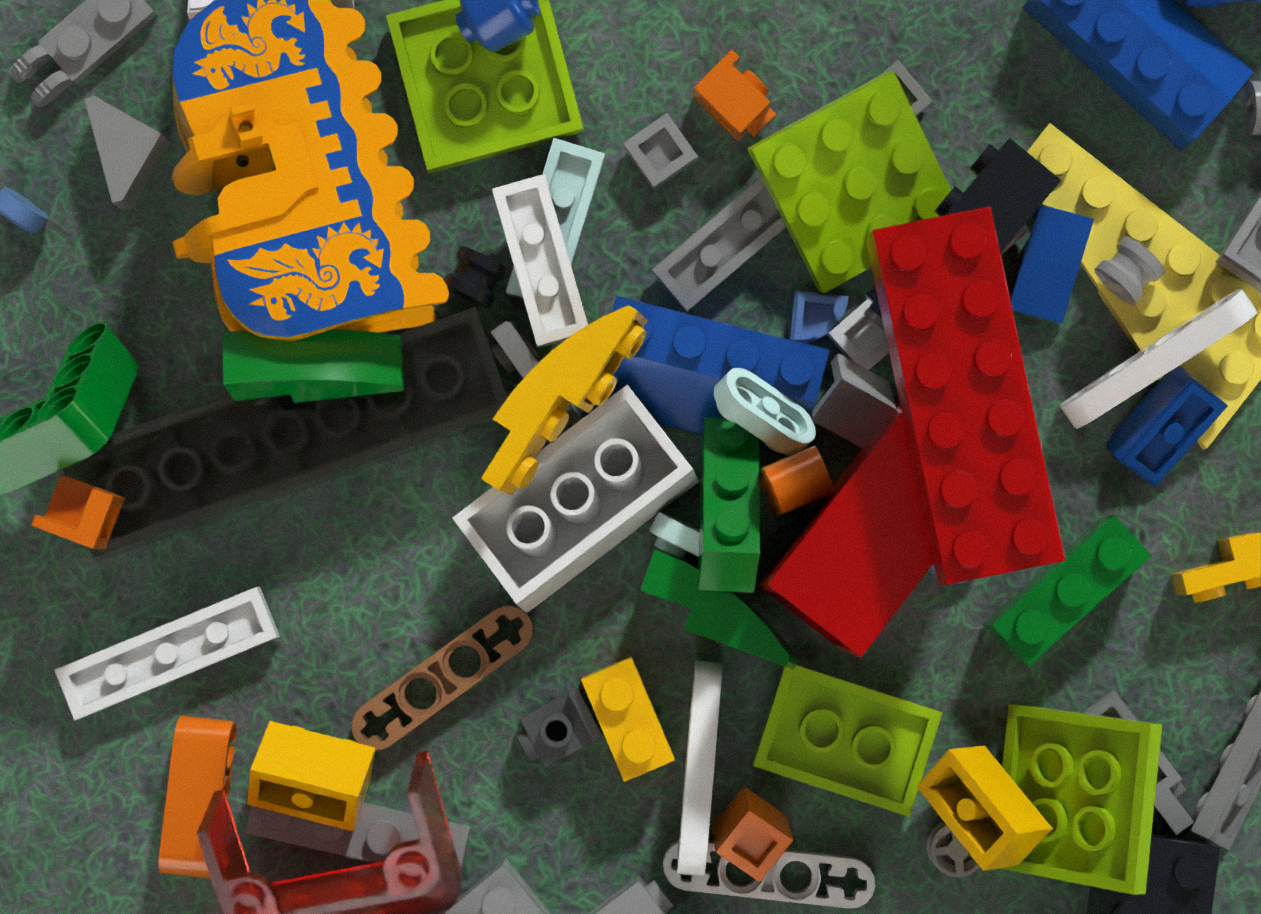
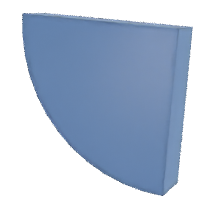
(815, 315)

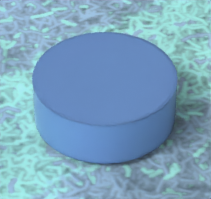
(21, 211)

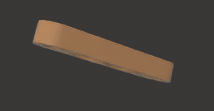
(439, 672)

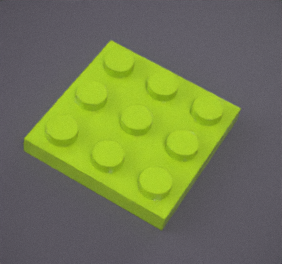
(478, 100)
(849, 173)
(1092, 787)

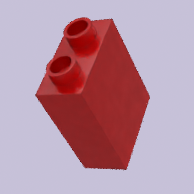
(858, 547)

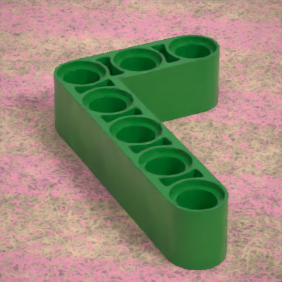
(74, 414)

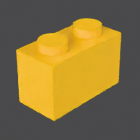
(628, 719)
(310, 775)
(984, 807)

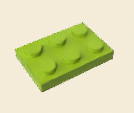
(847, 739)

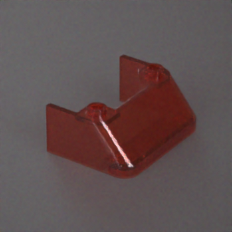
(413, 879)

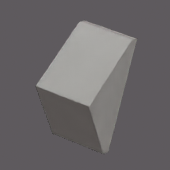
(126, 151)

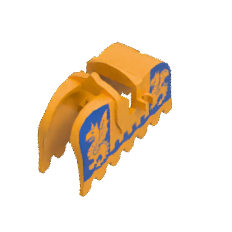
(315, 218)

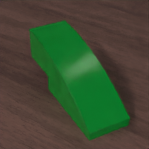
(314, 367)
(715, 614)

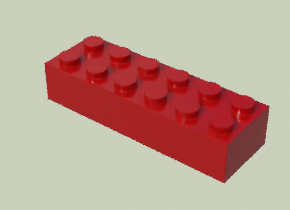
(964, 396)

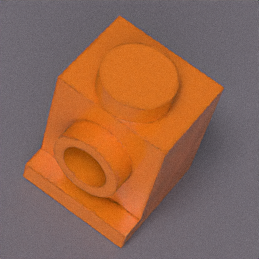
(735, 98)

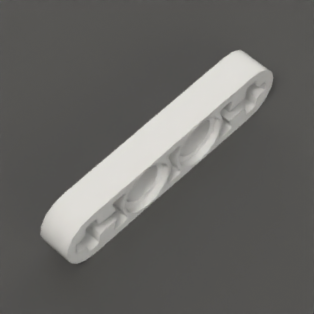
(1159, 358)
(699, 768)
(771, 887)

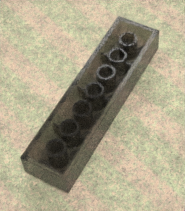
(256, 450)

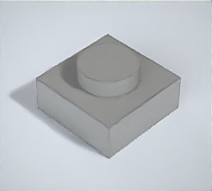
(660, 151)

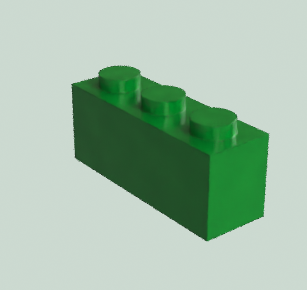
(728, 508)
(1067, 590)

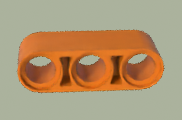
(795, 481)
(198, 767)

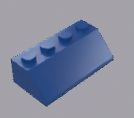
(1150, 57)
(691, 354)

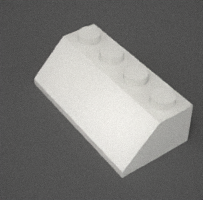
(582, 502)

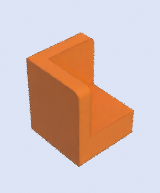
(81, 513)
(751, 834)

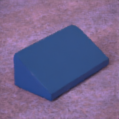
(1051, 263)
(1165, 425)

